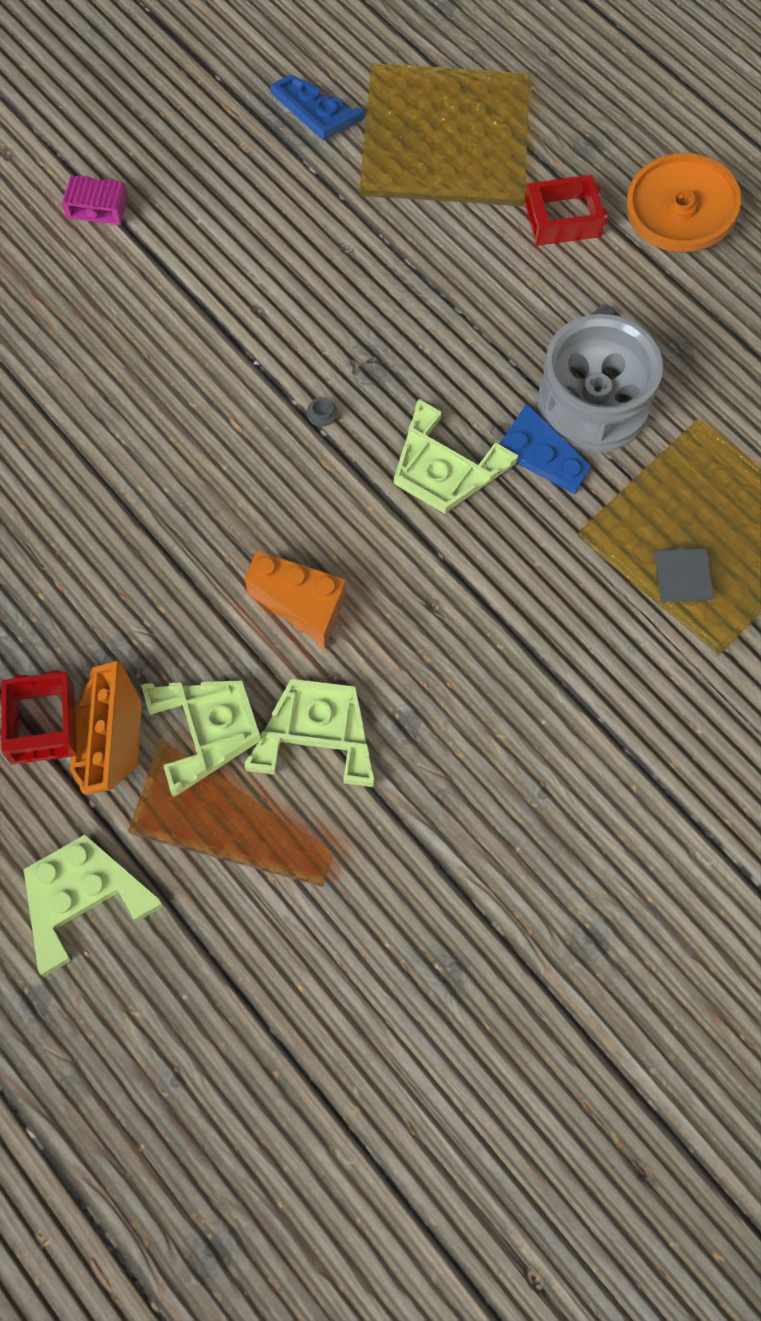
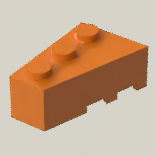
(298, 594)

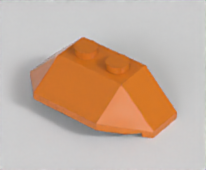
(106, 729)

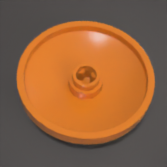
(683, 202)

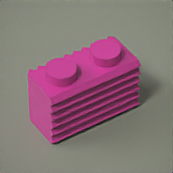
(95, 200)

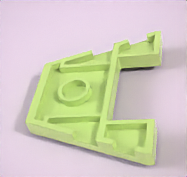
(439, 473)
(317, 717)
(218, 723)
(70, 885)

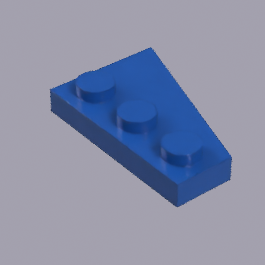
(314, 109)
(545, 451)

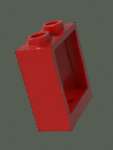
(565, 229)
(43, 746)

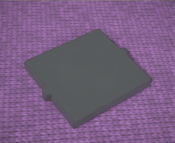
(683, 575)

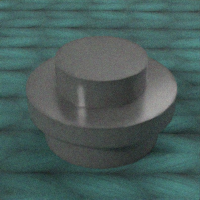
(321, 412)

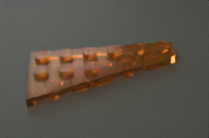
(224, 824)

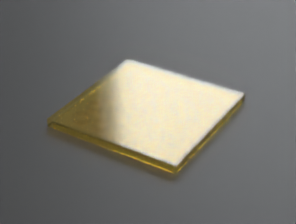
(446, 135)
(692, 499)

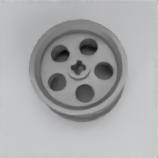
(586, 408)

